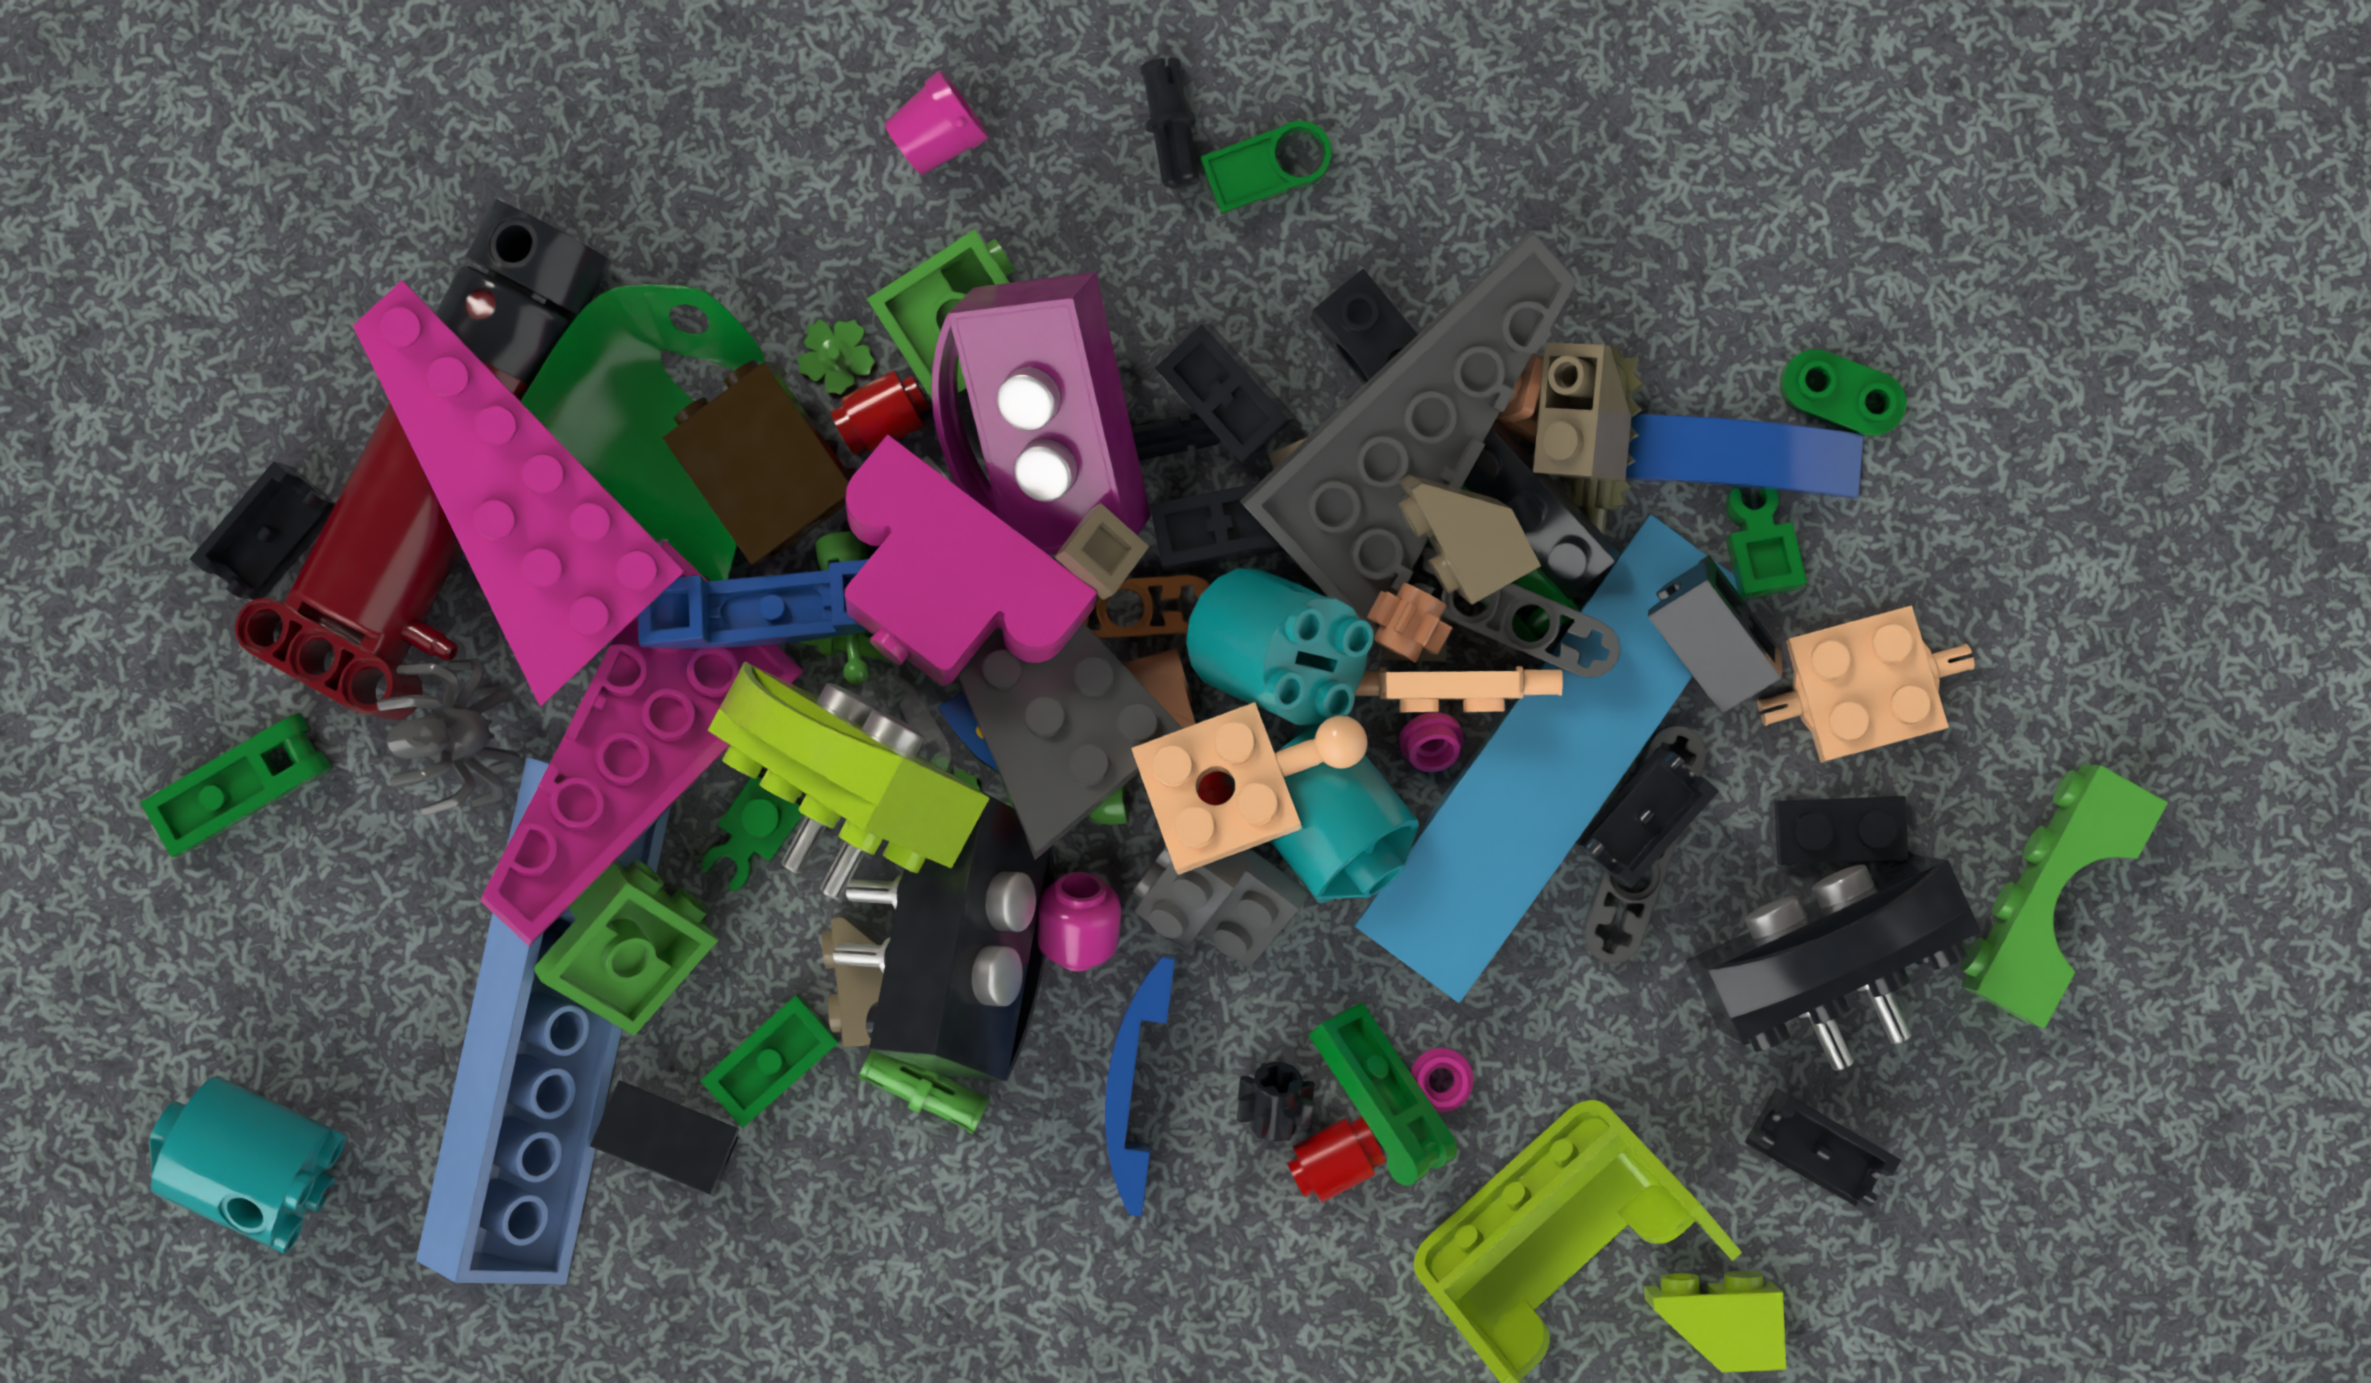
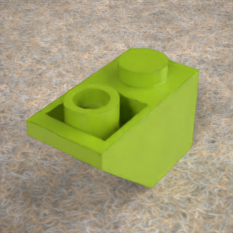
(1733, 1325)

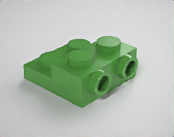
(921, 299)
(627, 946)

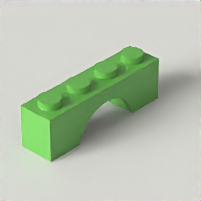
(2020, 959)

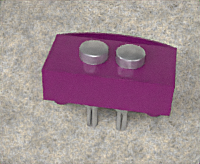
(1042, 407)

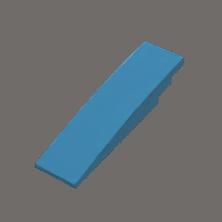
(1536, 780)

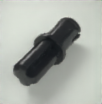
(1170, 122)

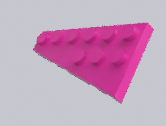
(534, 523)
(618, 768)

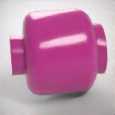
(1078, 921)

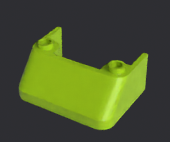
(1544, 1224)

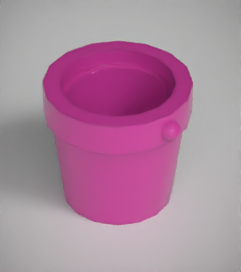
(935, 125)

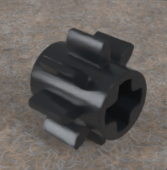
(1275, 1101)

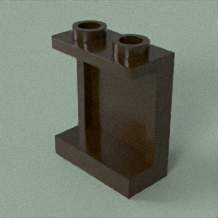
(760, 461)

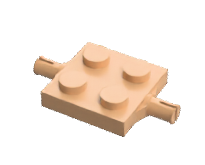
(1866, 684)
(1478, 689)

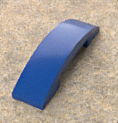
(1745, 454)
(751, 610)
(1128, 1158)

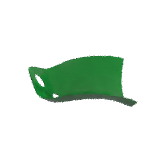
(614, 403)

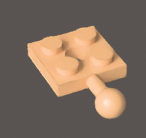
(1261, 801)

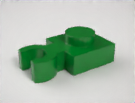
(1762, 554)
(757, 824)

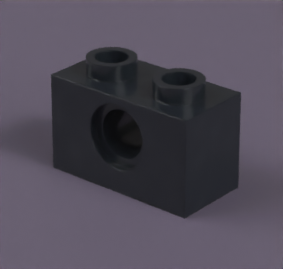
(1362, 325)

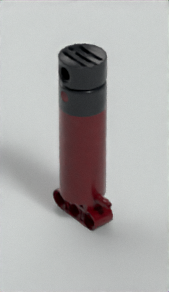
(387, 533)

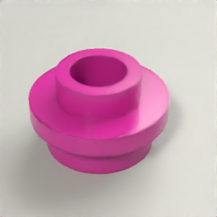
(1431, 741)
(1462, 1077)

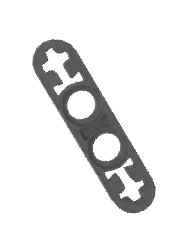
(1498, 624)
(1648, 895)

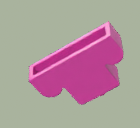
(950, 572)

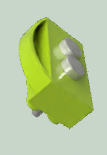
(849, 766)

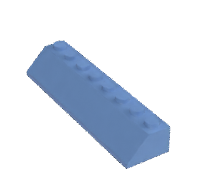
(522, 1108)

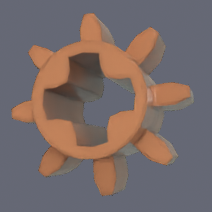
(1409, 622)

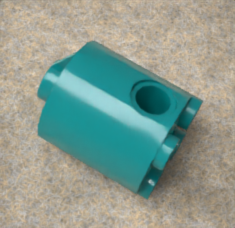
(1278, 646)
(1351, 830)
(243, 1162)

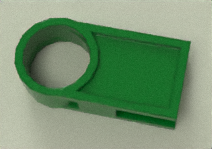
(1250, 168)

